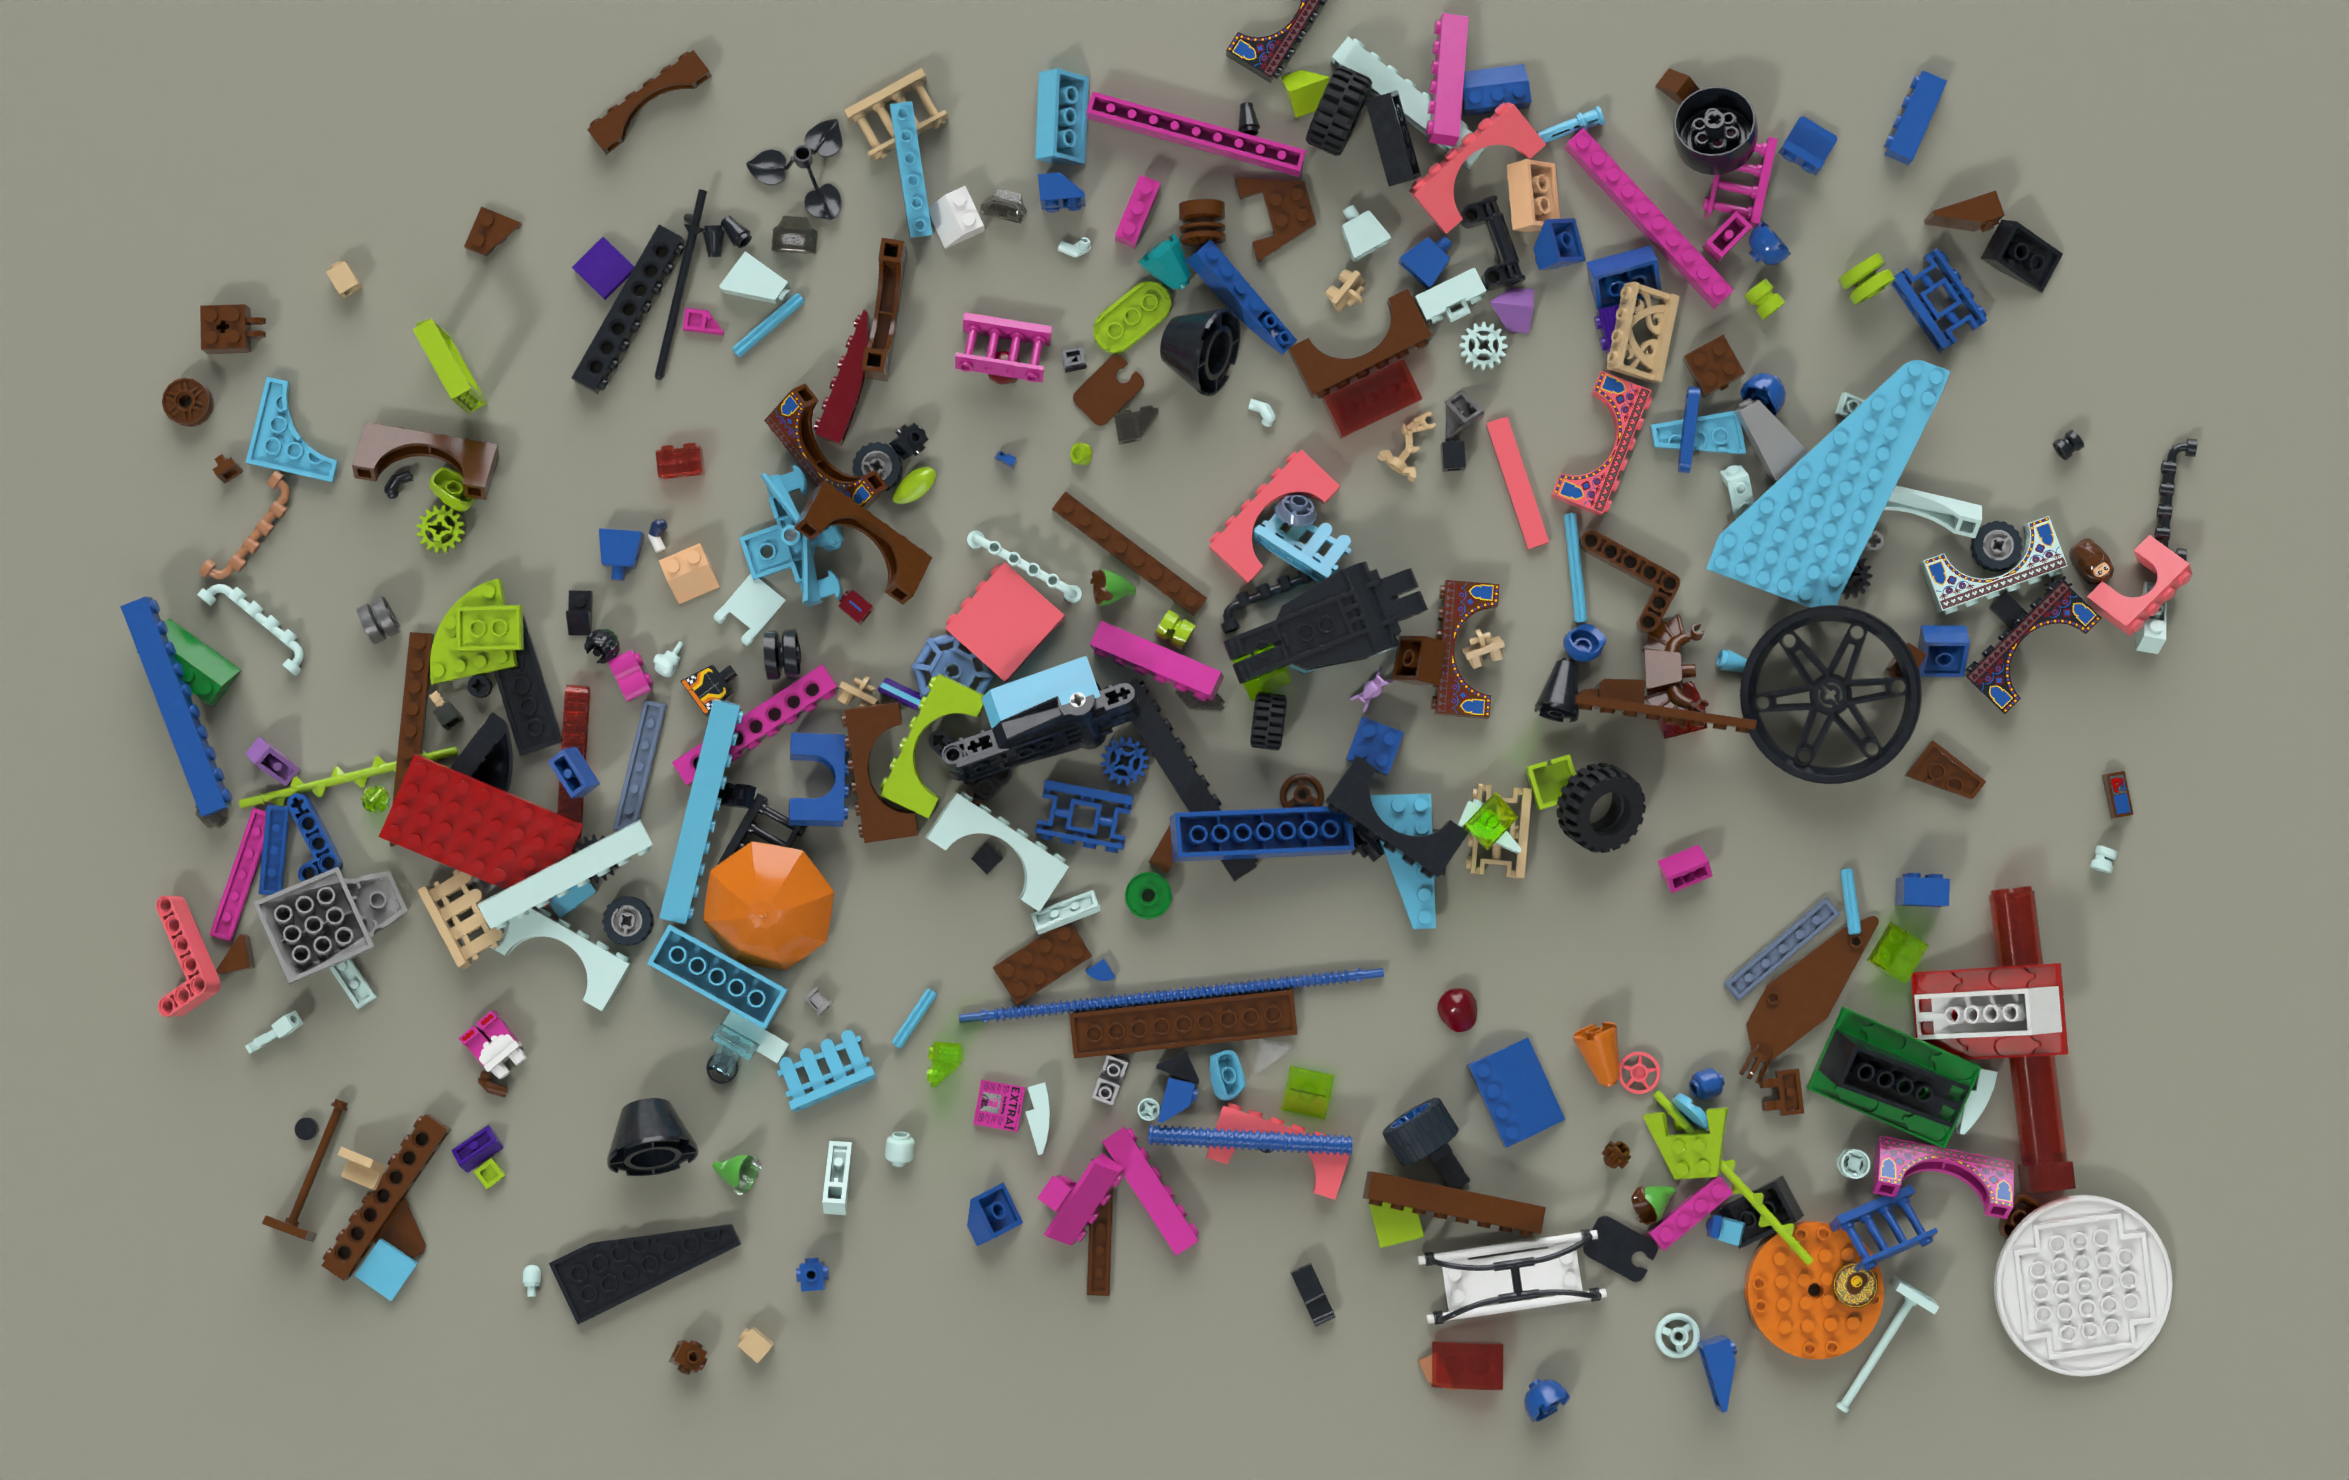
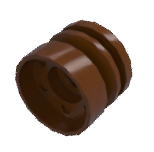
(1202, 221)

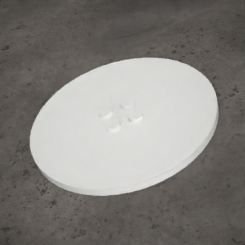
(2083, 1285)

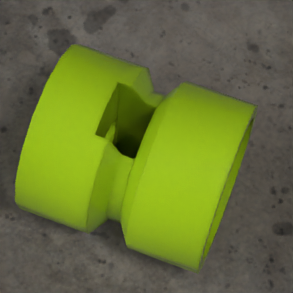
(1764, 298)
(1174, 629)

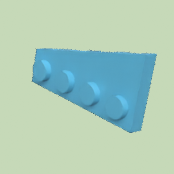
(1713, 434)

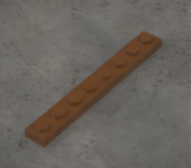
(1129, 553)
(414, 704)
(1674, 715)

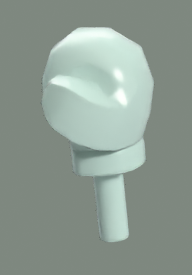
(668, 663)

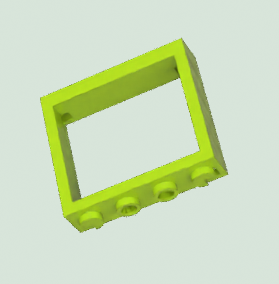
(449, 365)

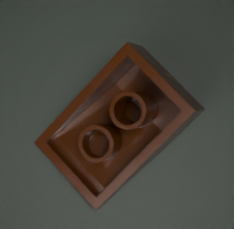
(1969, 215)

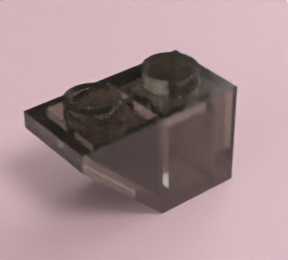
(1134, 425)
(1195, 704)

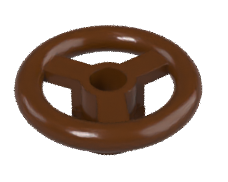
(1317, 802)

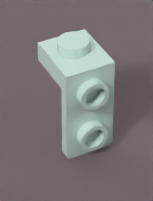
(1739, 488)

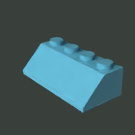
(1062, 117)

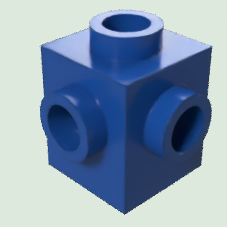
(812, 1283)

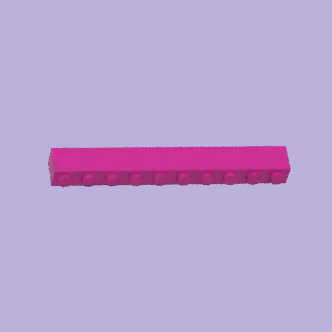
(1195, 134)
(1648, 218)

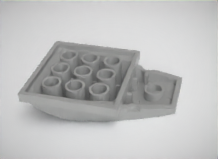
(328, 919)

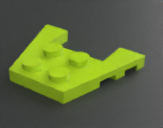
(1691, 1153)

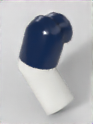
(654, 534)

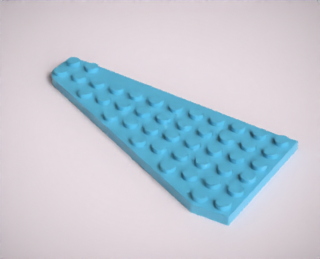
(1821, 513)

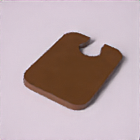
(1103, 394)
(401, 1230)

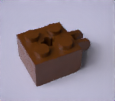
(236, 338)
(1618, 689)

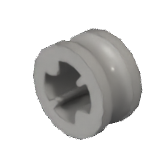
(1880, 542)

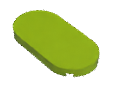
(1132, 317)

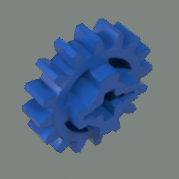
(1137, 753)

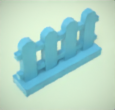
(1307, 556)
(817, 1080)

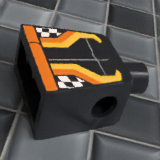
(709, 685)

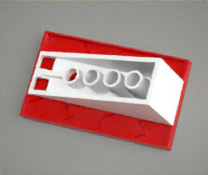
(1992, 1011)

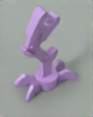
(1372, 689)

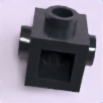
(909, 440)

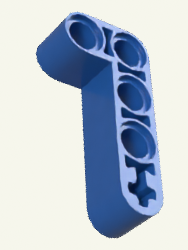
(311, 836)

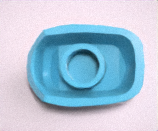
(1226, 1075)

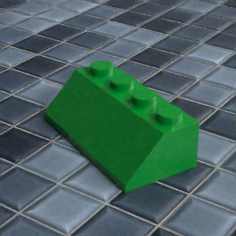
(203, 668)

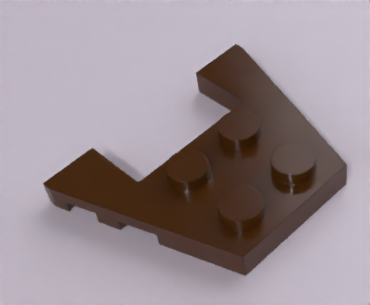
(1287, 210)

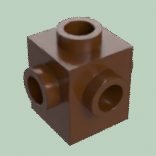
(681, 1355)

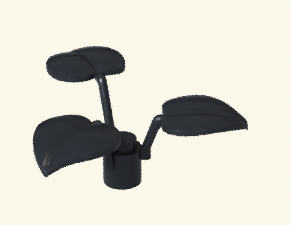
(823, 138)

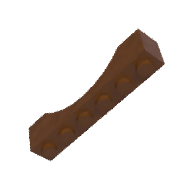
(684, 74)

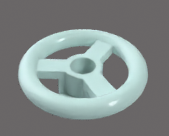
(1691, 1324)

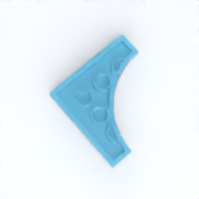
(277, 442)

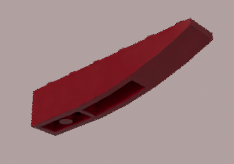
(846, 387)

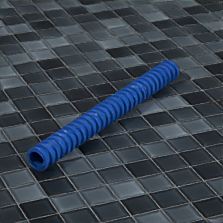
(1250, 1140)

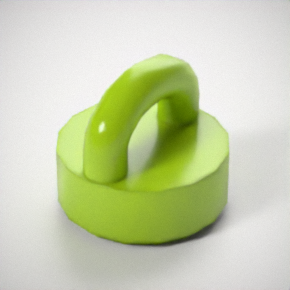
(1081, 453)

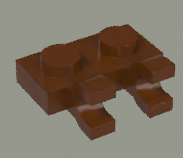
(1789, 1092)

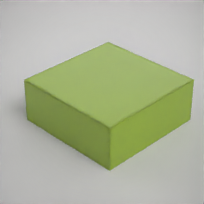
(489, 1173)

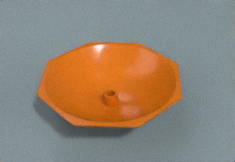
(768, 905)

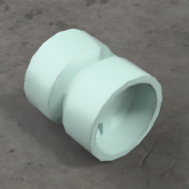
(1853, 1163)

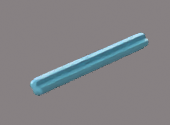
(1575, 567)

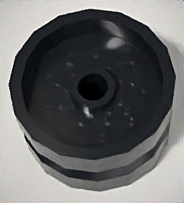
(782, 654)

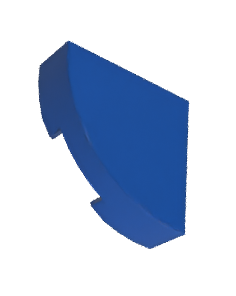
(1008, 459)
(1101, 971)

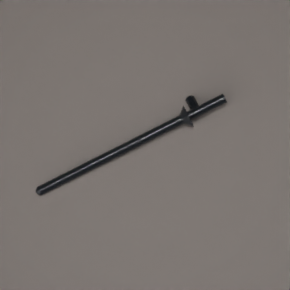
(693, 230)

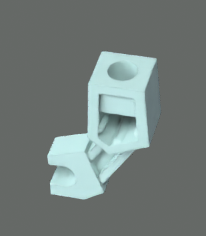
(281, 1028)

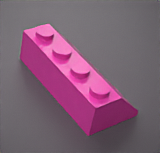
(1084, 1200)

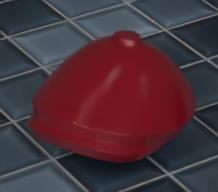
(1458, 1009)

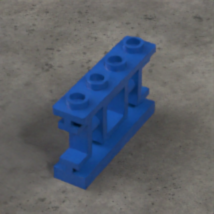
(1923, 309)
(1087, 799)

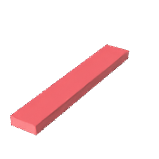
(1517, 483)

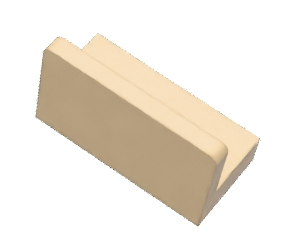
(361, 1169)

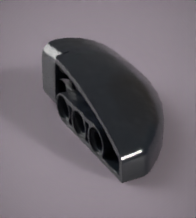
(488, 754)

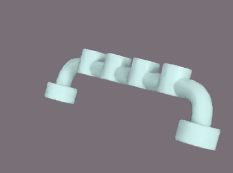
(977, 540)
(254, 611)

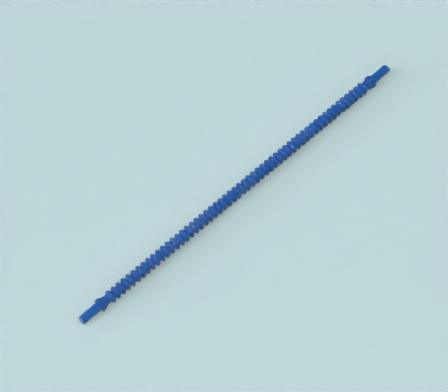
(986, 1016)

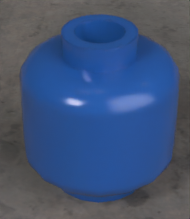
(1706, 1084)

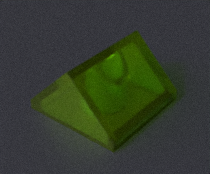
(1490, 821)
(1307, 1092)

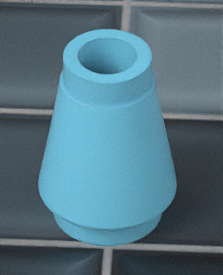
(1730, 661)

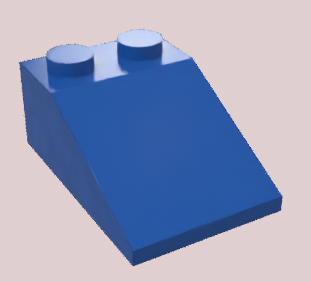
(1719, 1364)

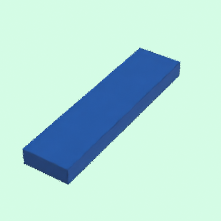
(273, 849)

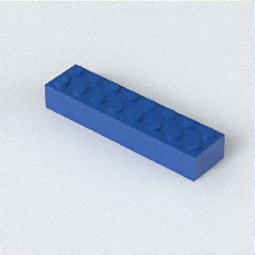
(1259, 834)

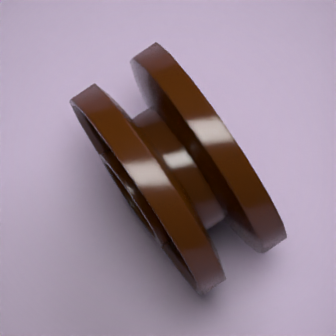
(178, 392)

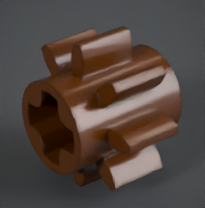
(1616, 1154)

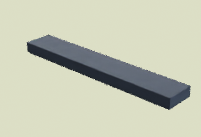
(640, 764)
(1781, 949)

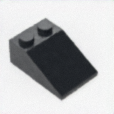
(2021, 255)
(1778, 1201)

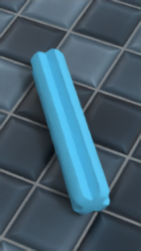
(1850, 901)
(914, 1018)

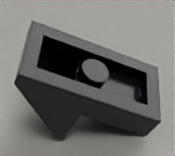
(579, 613)

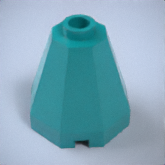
(1167, 263)

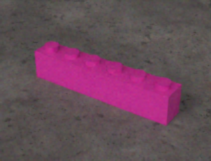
(1447, 80)
(1156, 661)
(1150, 1190)

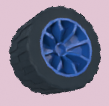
(1420, 1131)

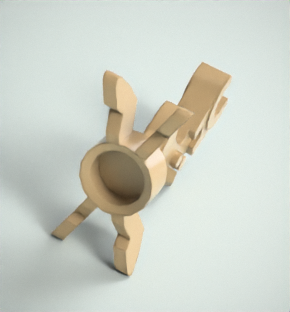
(1398, 463)

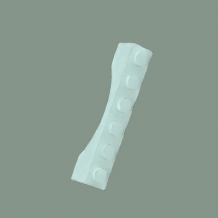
(1953, 514)

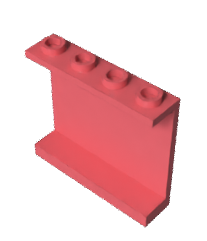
(1004, 621)

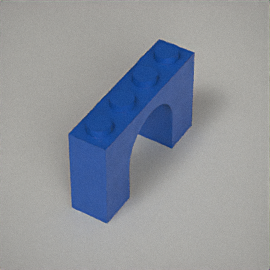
(831, 752)

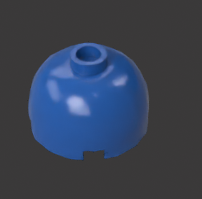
(1767, 245)
(1766, 389)
(1544, 1399)

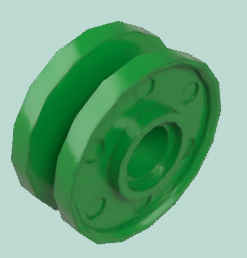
(1144, 882)

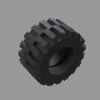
(1268, 721)

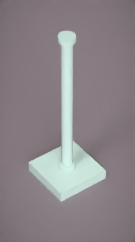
(1912, 1297)

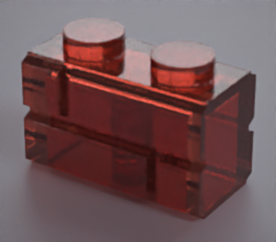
(680, 461)

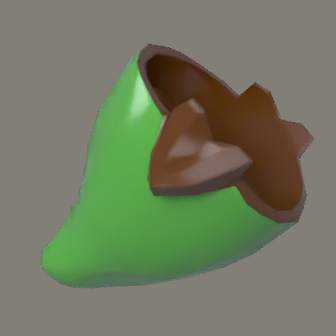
(1110, 587)
(1651, 1202)

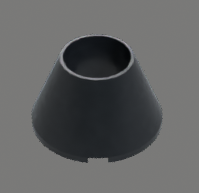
(1202, 348)
(650, 1139)

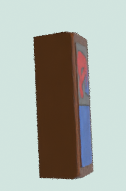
(2117, 794)

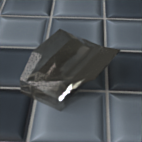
(1004, 205)
(794, 236)

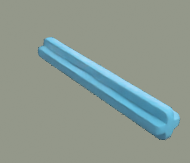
(768, 325)

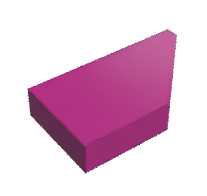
(700, 322)

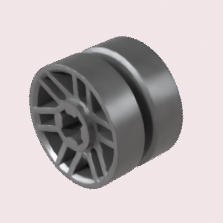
(378, 620)

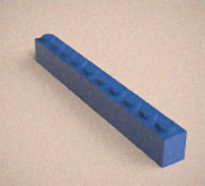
(177, 706)

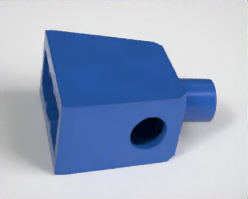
(1427, 260)
(620, 550)

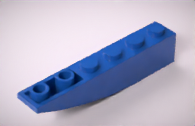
(1239, 296)

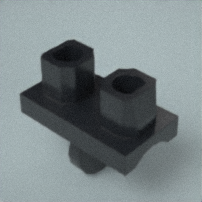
(1366, 845)

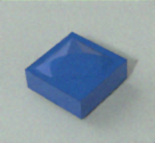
(1714, 1226)

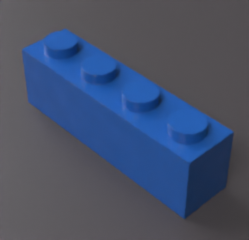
(1915, 117)

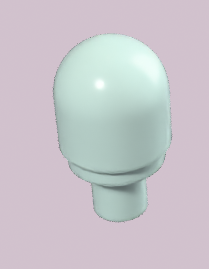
(531, 1279)

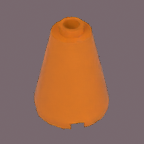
(1600, 1051)

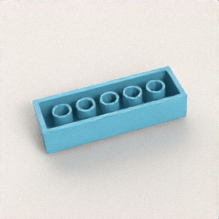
(718, 976)

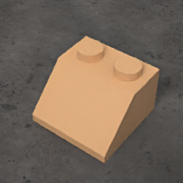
(689, 573)

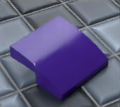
(603, 268)

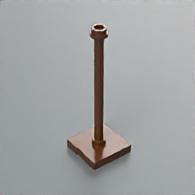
(291, 1224)

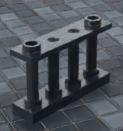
(749, 826)

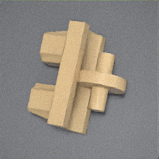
(1349, 292)
(1481, 645)
(848, 691)

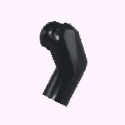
(394, 483)

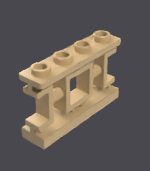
(1518, 833)

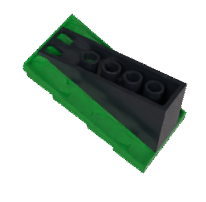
(1893, 1077)

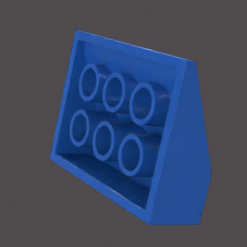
(1516, 1092)

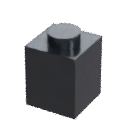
(1453, 455)

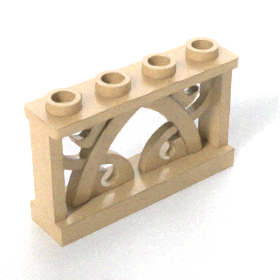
(1623, 337)

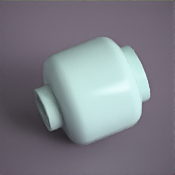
(899, 1148)

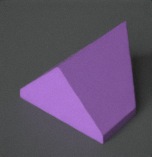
(1515, 309)

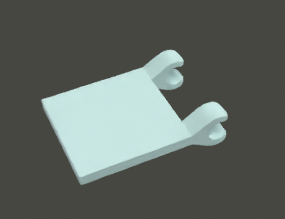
(753, 605)

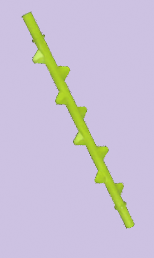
(338, 777)
(1739, 1186)

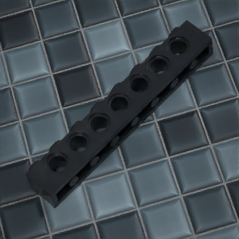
(627, 297)

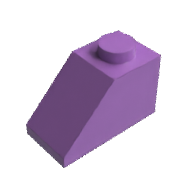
(272, 761)

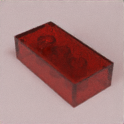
(1371, 398)

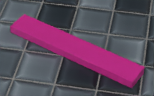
(240, 878)

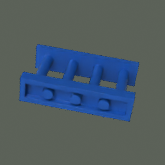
(1883, 1206)

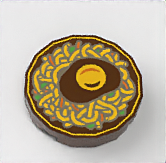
(1853, 1287)

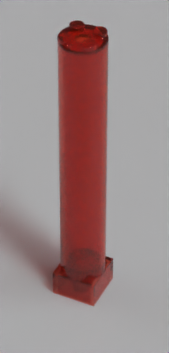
(2032, 1077)

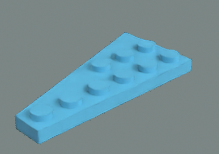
(1410, 816)

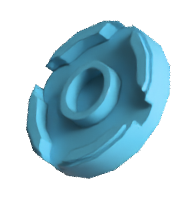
(1690, 1111)

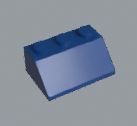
(1493, 86)
(1611, 272)

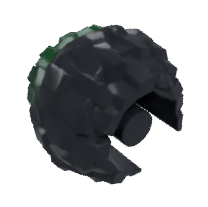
(604, 643)

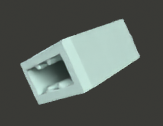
(755, 281)

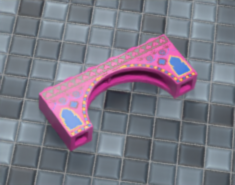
(1987, 1176)

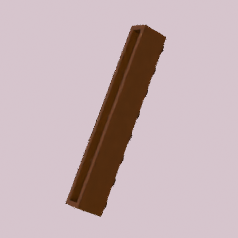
(1453, 1202)

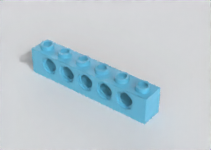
(910, 169)

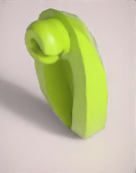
(914, 485)

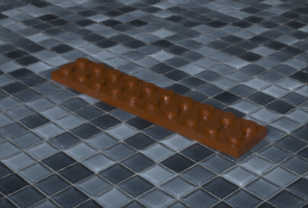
(1183, 1024)

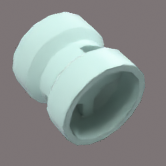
(2103, 859)
(1148, 1109)

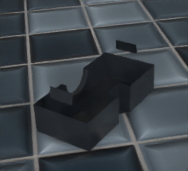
(737, 795)

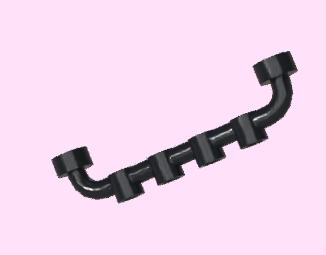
(2167, 490)
(1264, 592)

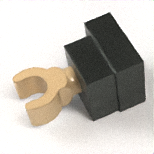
(446, 713)

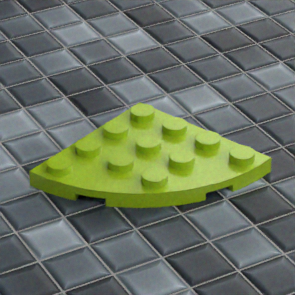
(452, 665)

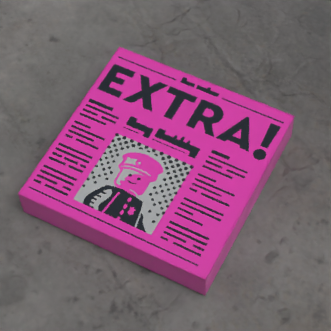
(999, 1105)

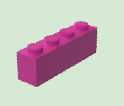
(1689, 1212)

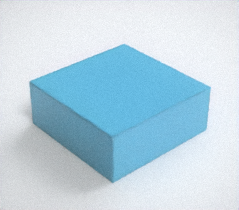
(1731, 1231)

